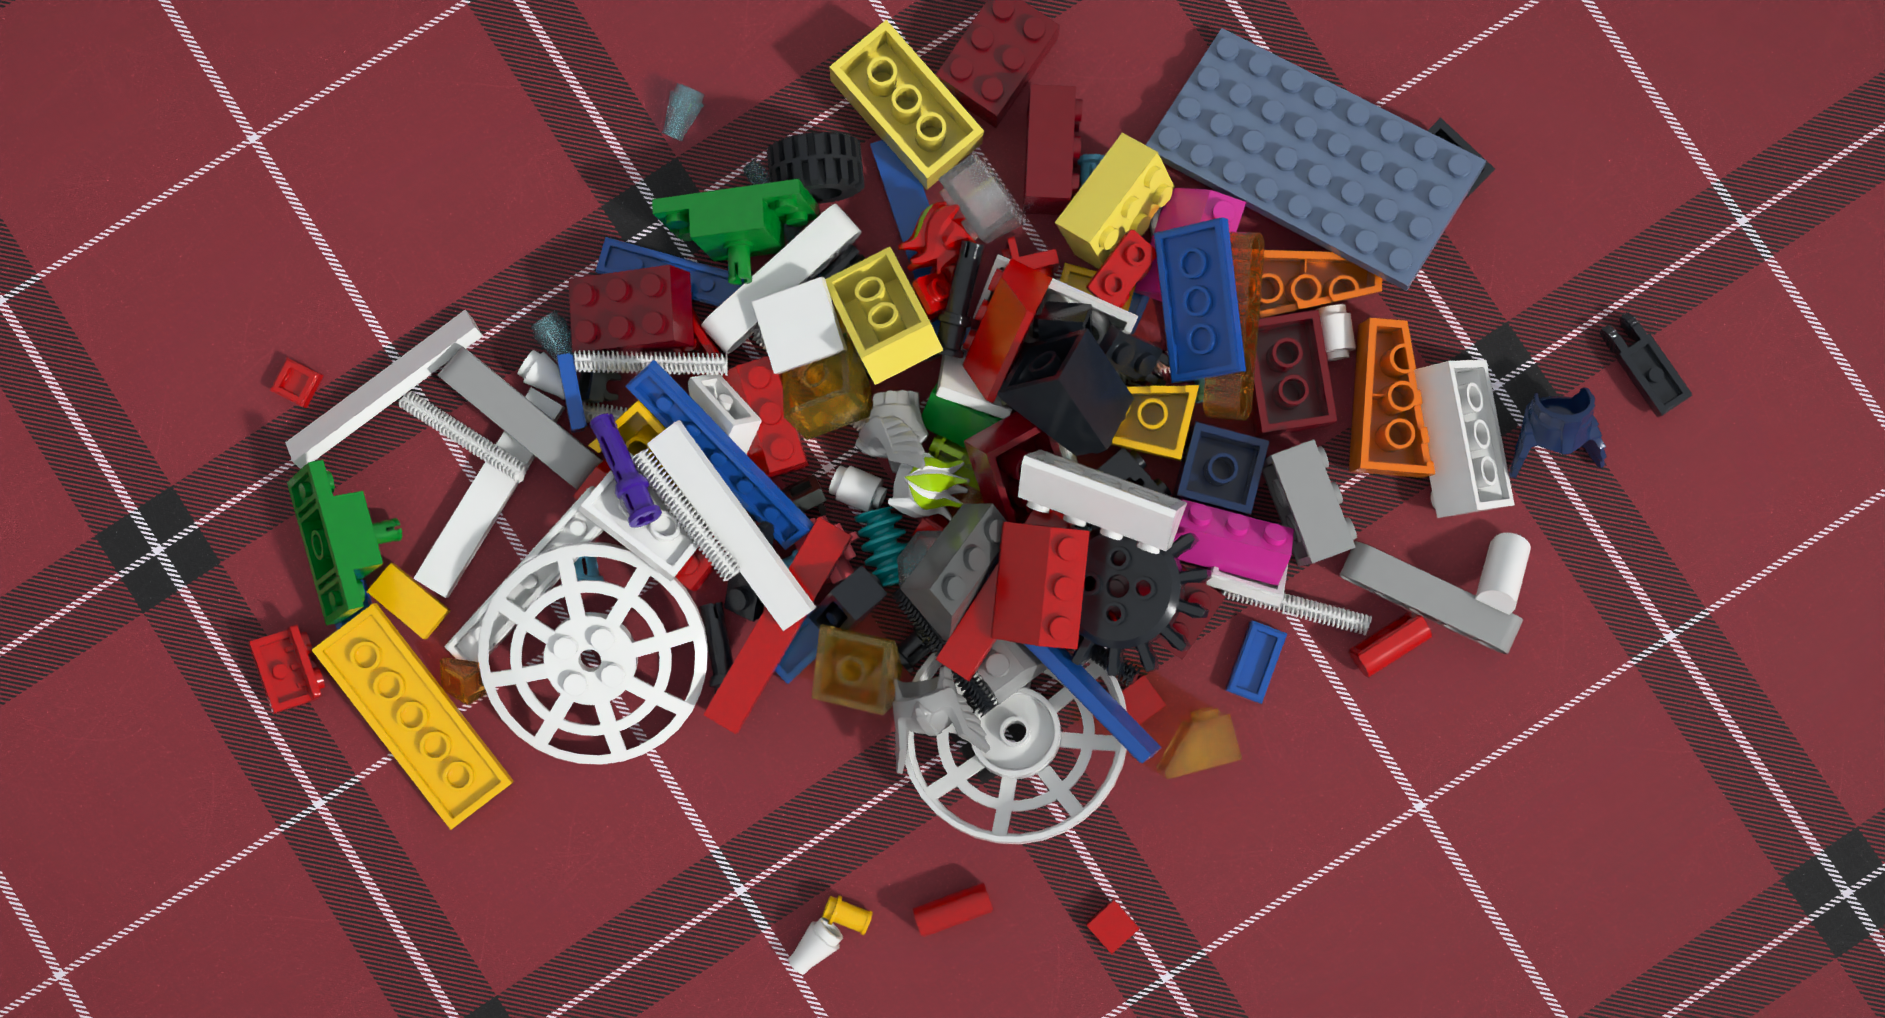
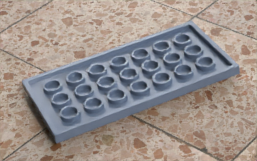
(1315, 158)

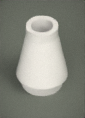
(541, 373)
(816, 944)

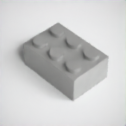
(1308, 502)

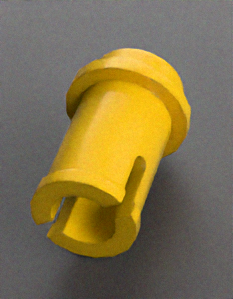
(847, 914)

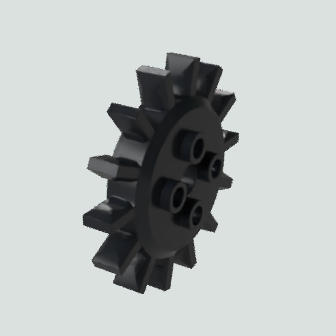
(1142, 617)

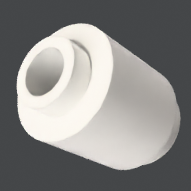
(1337, 331)
(857, 488)

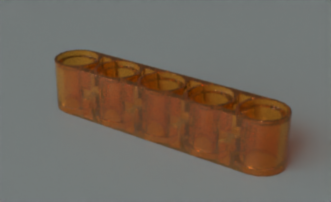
(1232, 394)

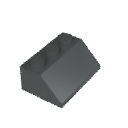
(956, 567)

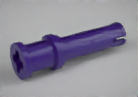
(630, 484)

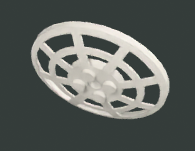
(598, 633)
(1021, 759)

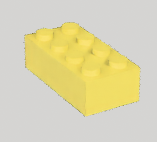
(906, 104)

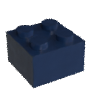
(1220, 468)

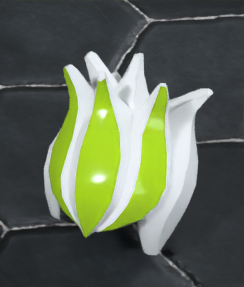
(927, 490)

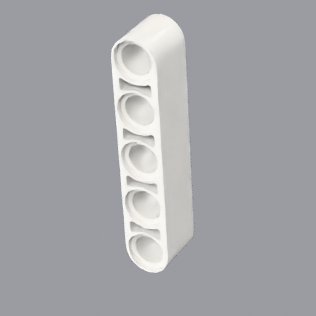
(795, 264)

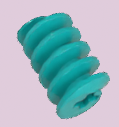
(882, 543)

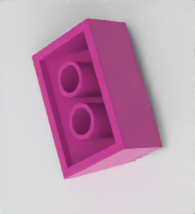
(1187, 208)
(1236, 543)

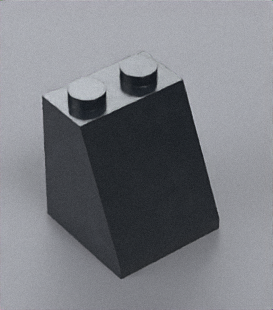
(1069, 391)

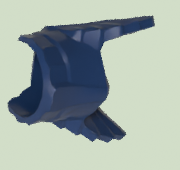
(1560, 426)

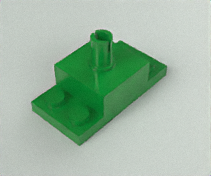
(738, 221)
(337, 539)

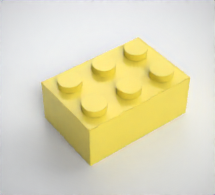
(1115, 198)
(883, 315)

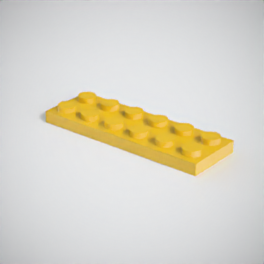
(412, 715)

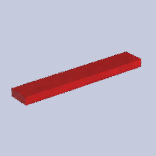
(972, 636)
(767, 640)

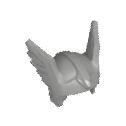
(895, 429)
(931, 708)

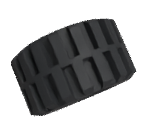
(823, 161)

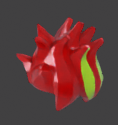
(937, 240)

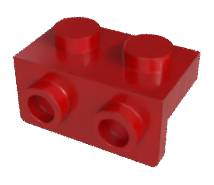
(1122, 269)
(286, 669)

